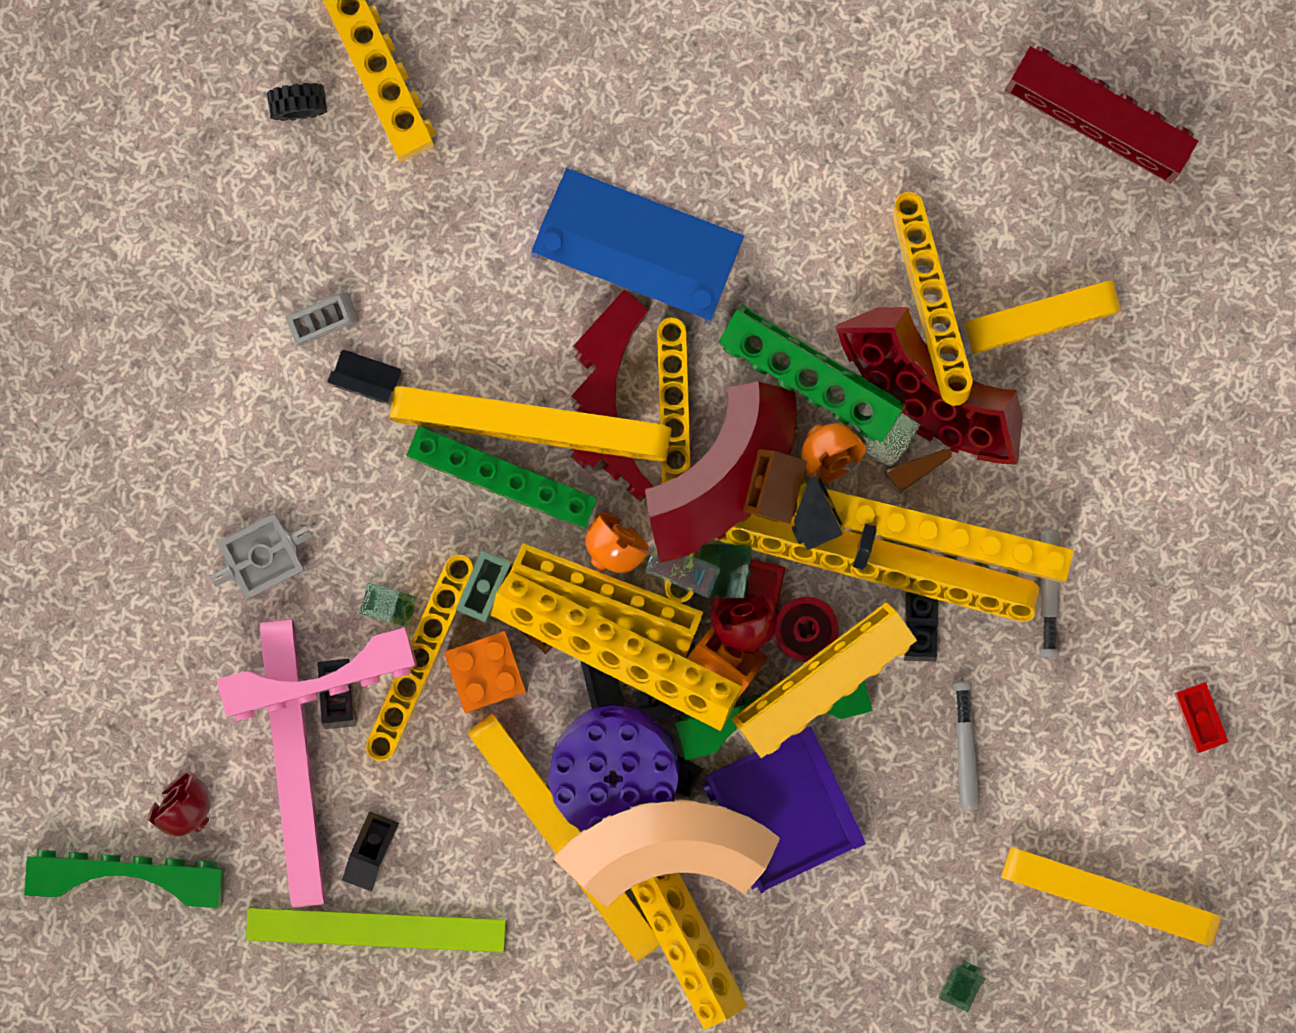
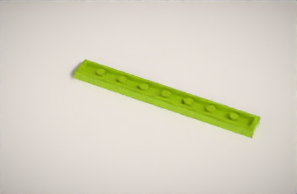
(375, 929)

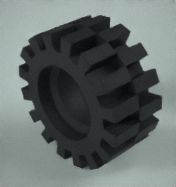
(297, 101)

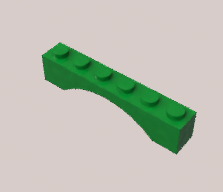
(702, 739)
(192, 885)

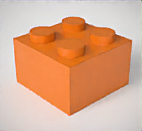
(485, 672)

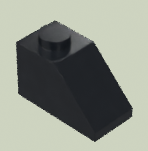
(816, 516)
(370, 851)

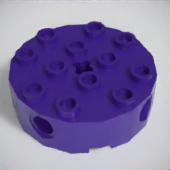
(607, 741)

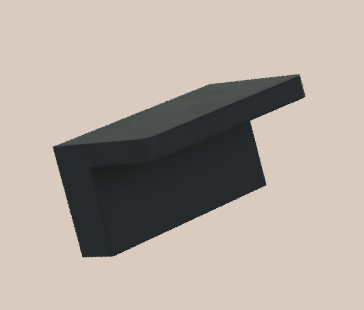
(365, 377)
(601, 687)

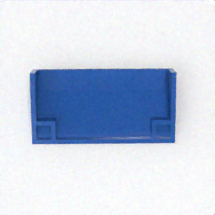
(638, 244)

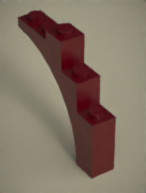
(603, 349)

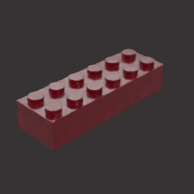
(1101, 114)

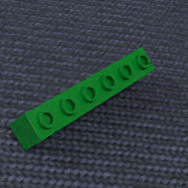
(803, 356)
(501, 478)

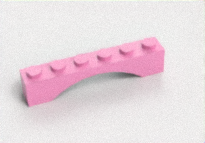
(383, 655)

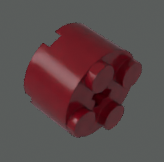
(799, 612)

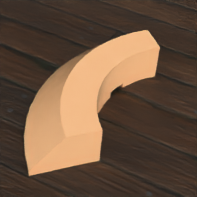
(667, 840)

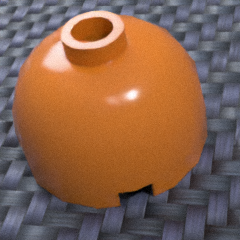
(830, 450)
(613, 545)

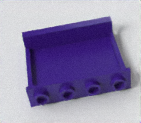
(793, 798)

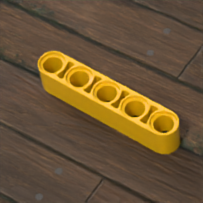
(1042, 316)

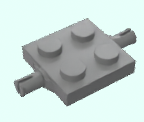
(261, 556)

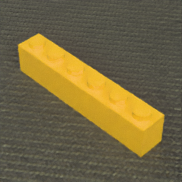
(627, 605)
(824, 680)

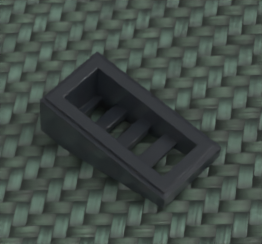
(336, 721)

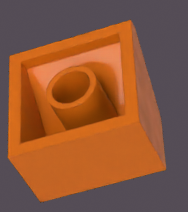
(728, 663)

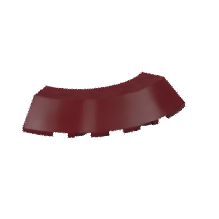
(898, 361)
(714, 491)

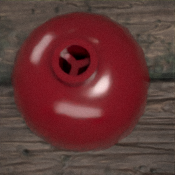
(745, 623)
(183, 807)

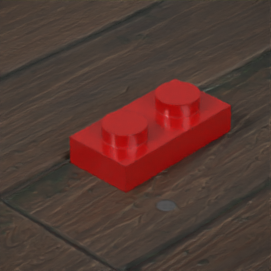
(1201, 717)

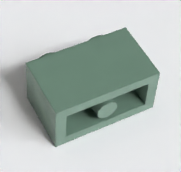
(482, 587)

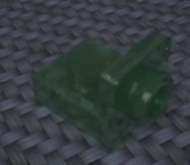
(387, 605)
(962, 985)

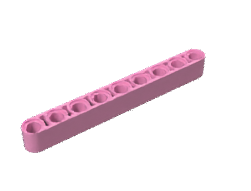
(293, 770)

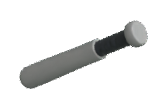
(1050, 597)
(966, 750)

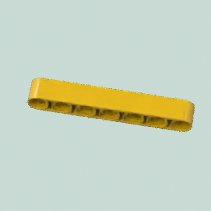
(932, 312)
(419, 674)
(1111, 896)

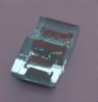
(685, 572)

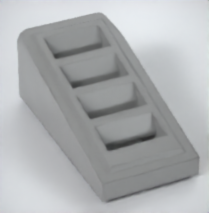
(346, 307)

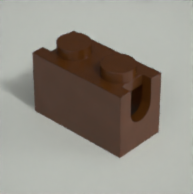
(775, 486)

